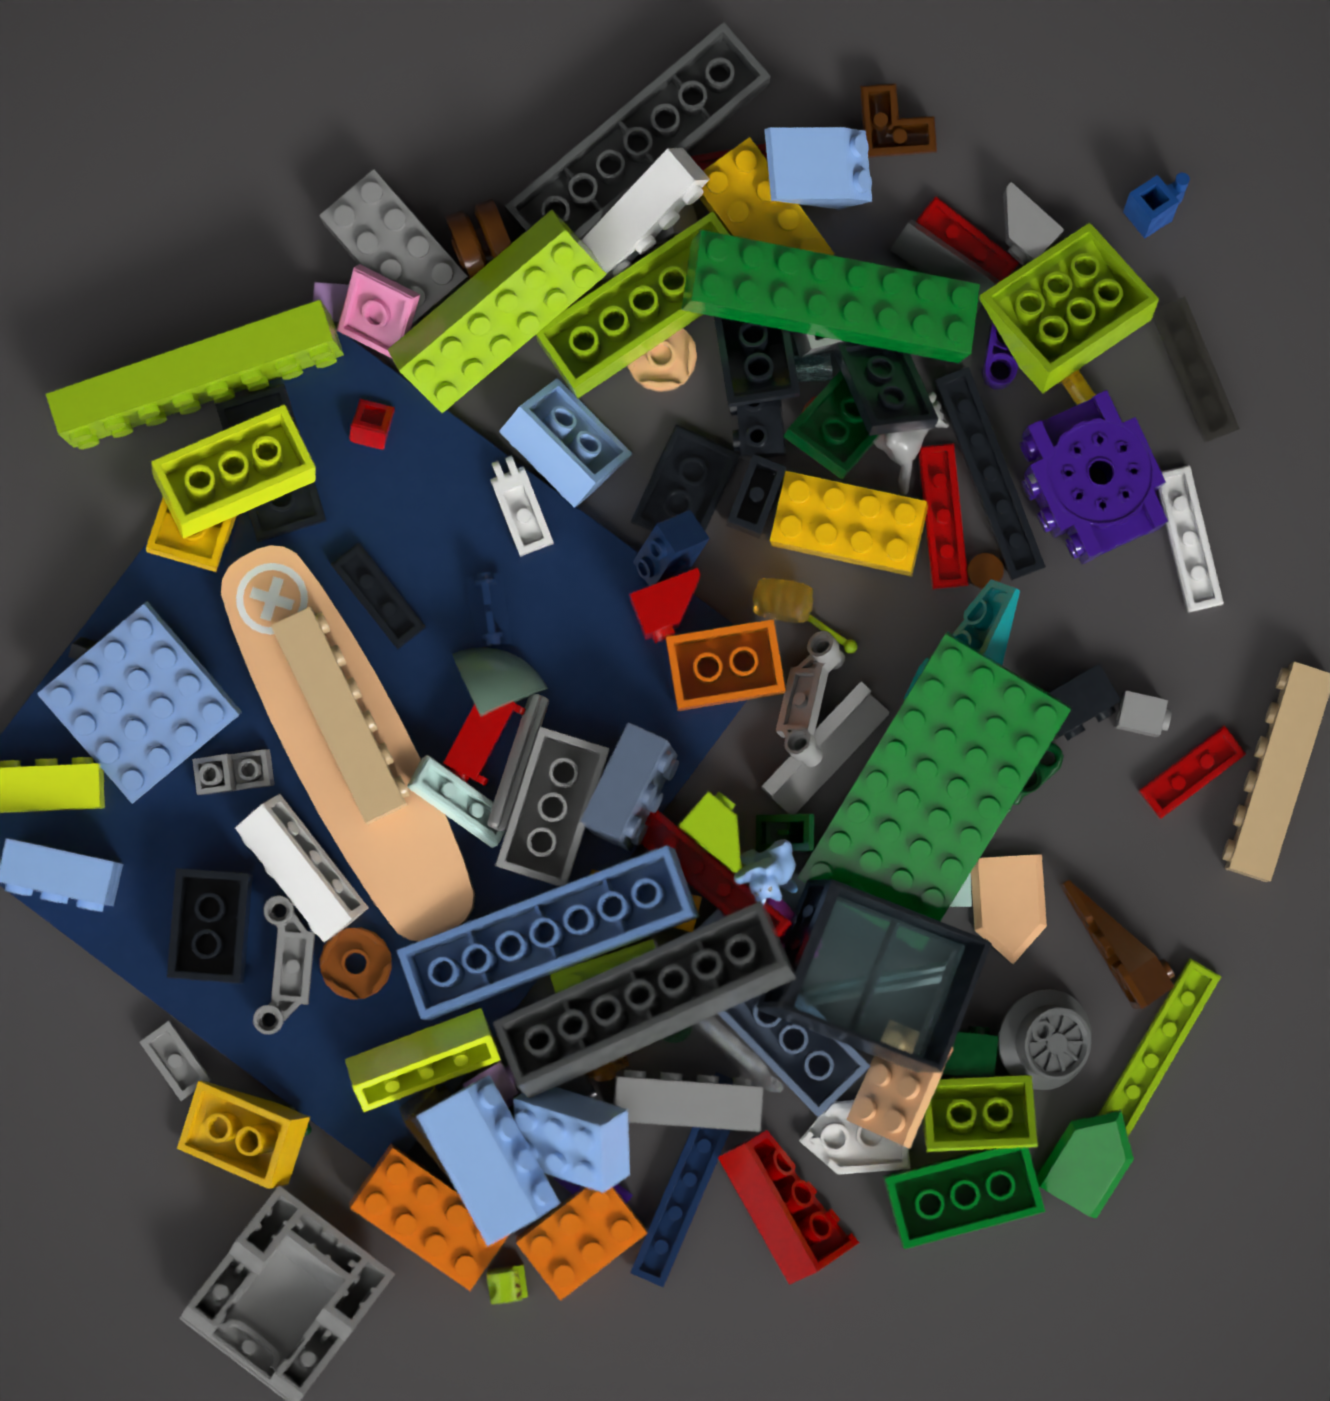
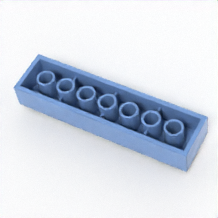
(548, 933)

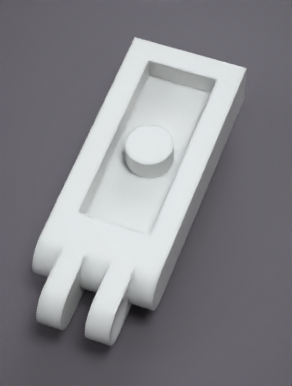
(520, 508)

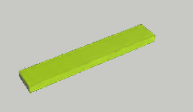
(1161, 1042)

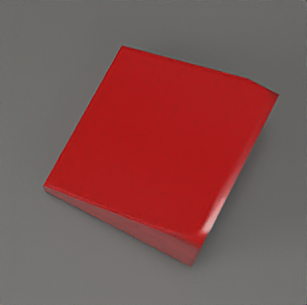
(371, 424)

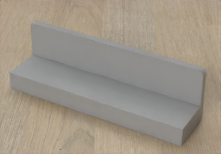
(837, 738)

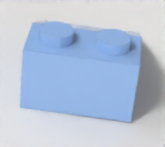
(818, 166)

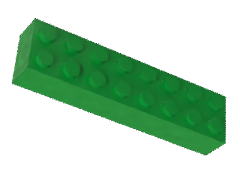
(830, 296)

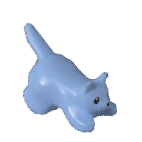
(768, 871)

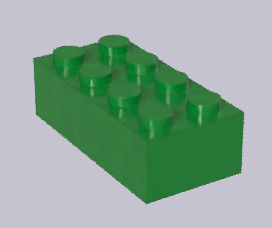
(963, 1194)

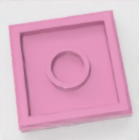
(377, 310)

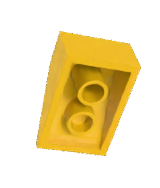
(243, 1134)

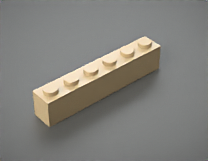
(339, 714)
(1279, 771)

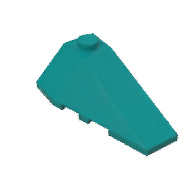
(986, 623)

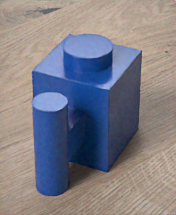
(1155, 203)

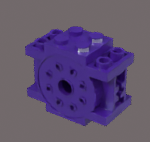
(1069, 501)

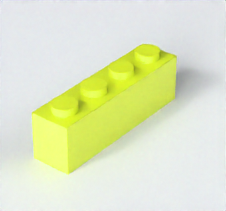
(51, 785)
(422, 1059)

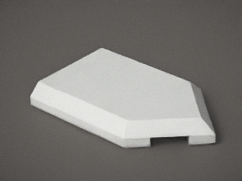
(850, 1147)

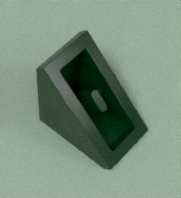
(792, 827)

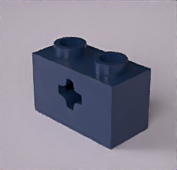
(671, 548)

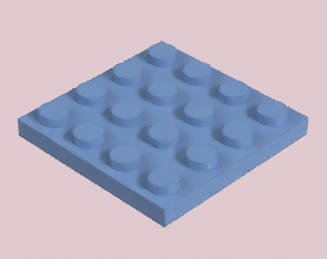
(139, 702)

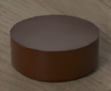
(983, 569)

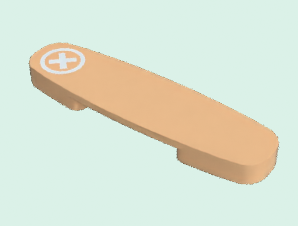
(403, 859)

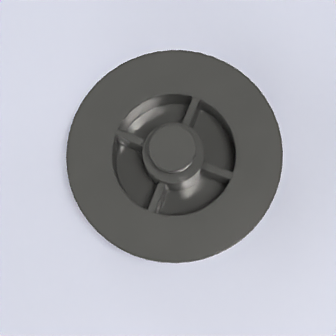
(1045, 1038)

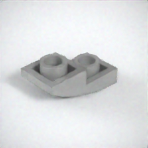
(233, 772)

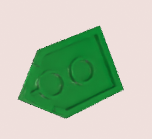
(1088, 1162)

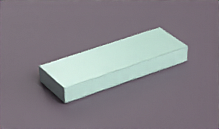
(455, 799)

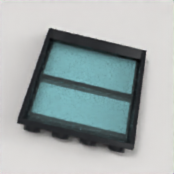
(876, 975)

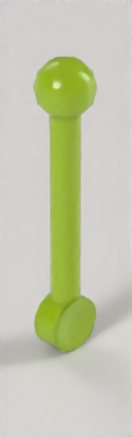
(849, 646)

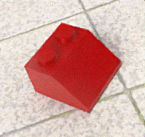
(664, 604)

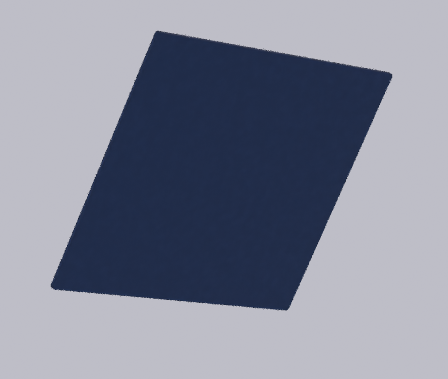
(428, 525)

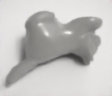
(904, 446)

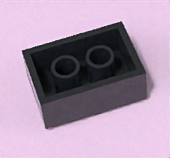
(209, 925)

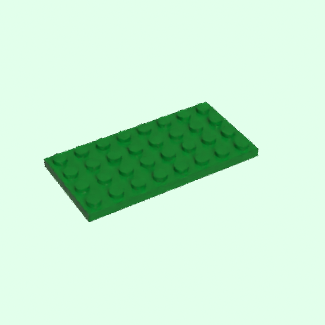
(938, 781)

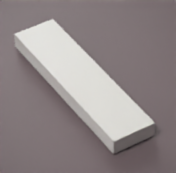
(1189, 540)

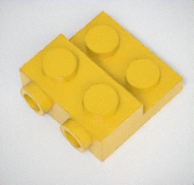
(200, 549)

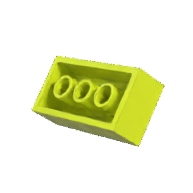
(233, 471)

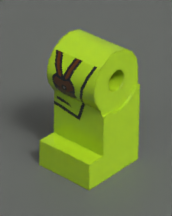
(507, 1284)

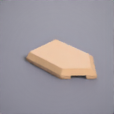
(1009, 902)

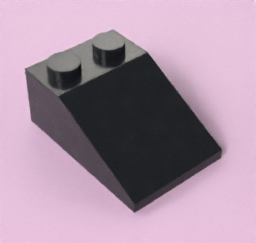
(755, 362)

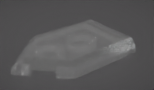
(737, 1053)

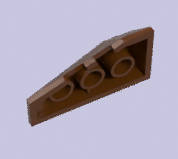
(1131, 962)

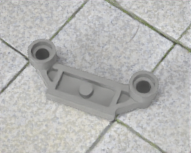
(804, 698)
(291, 966)

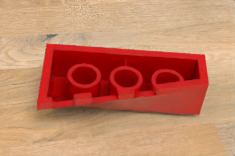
(784, 1208)

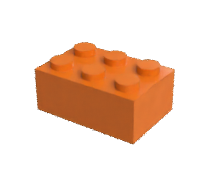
(725, 665)
(580, 1238)

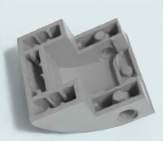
(286, 1296)

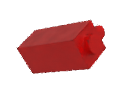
(477, 742)

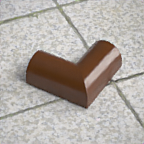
(887, 132)

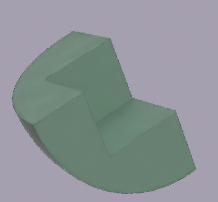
(496, 677)

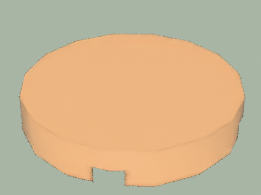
(665, 370)

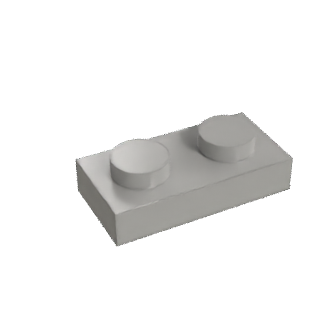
(174, 1060)

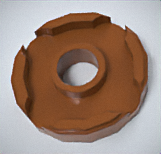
(377, 963)

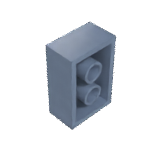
(630, 788)

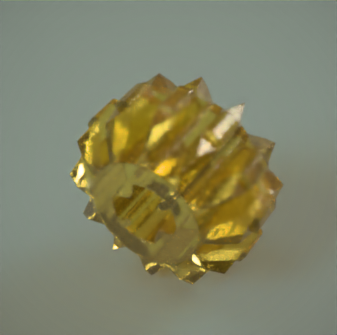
(783, 600)

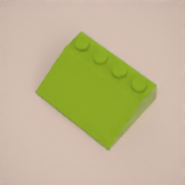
(1068, 306)

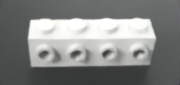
(646, 210)
(301, 868)

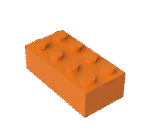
(424, 1216)

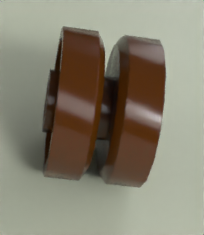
(480, 245)

